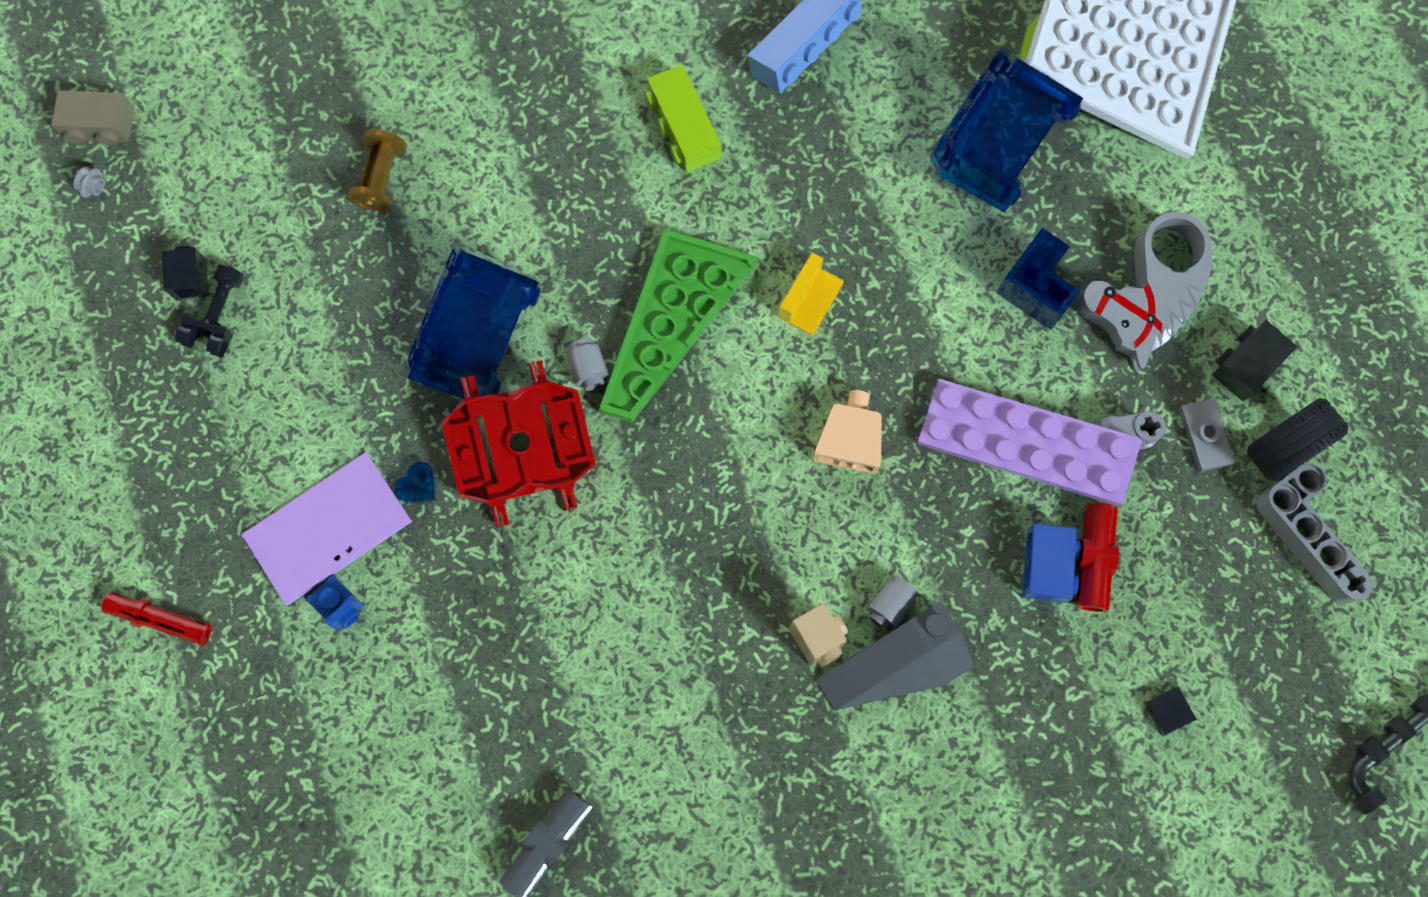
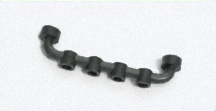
(1376, 751)

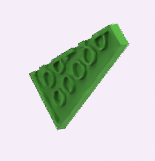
(677, 304)

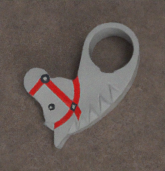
(1154, 311)

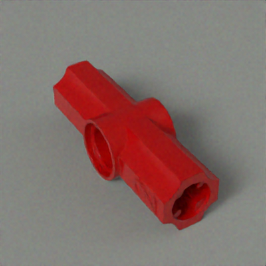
(1097, 557)

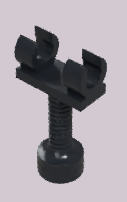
(220, 338)

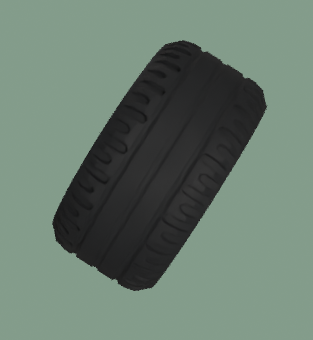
(1297, 439)

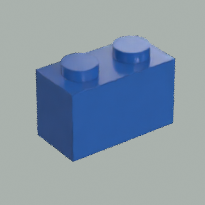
(1051, 563)

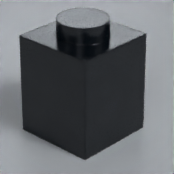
(184, 273)

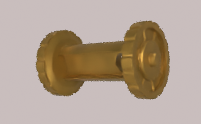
(383, 148)

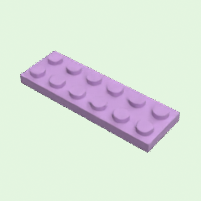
(1030, 442)

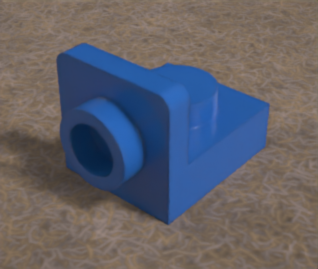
(336, 603)

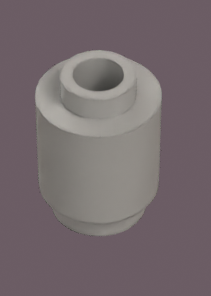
(587, 364)
(892, 604)

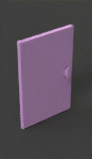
(339, 513)

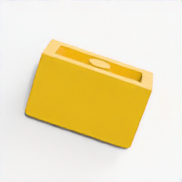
(810, 296)

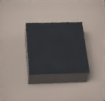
(1170, 711)

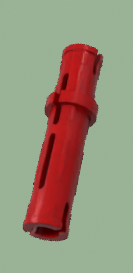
(142, 613)

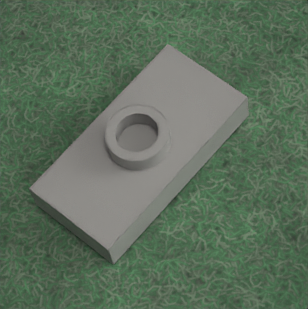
(1206, 435)

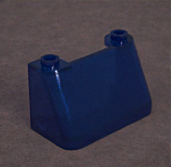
(1002, 128)
(469, 322)

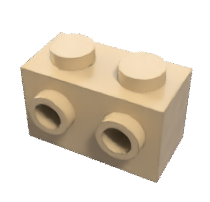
(819, 635)

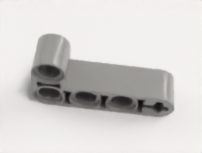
(1317, 535)

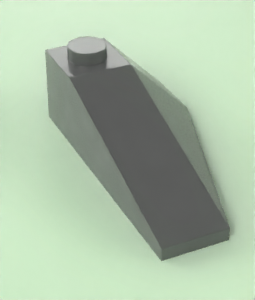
(909, 659)

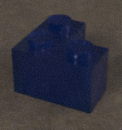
(1034, 285)

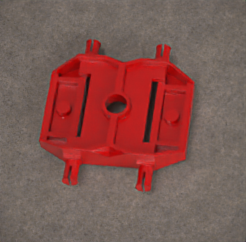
(525, 471)

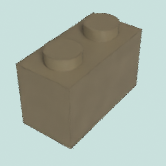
(93, 117)

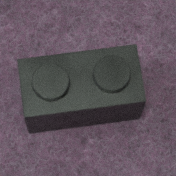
(1253, 360)

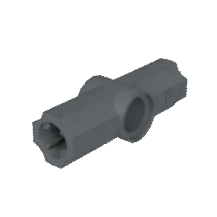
(545, 845)

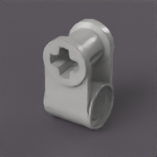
(1131, 425)

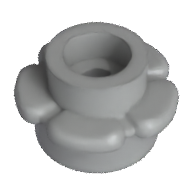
(89, 182)

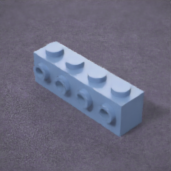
(800, 40)

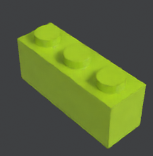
(683, 118)

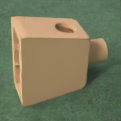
(852, 436)

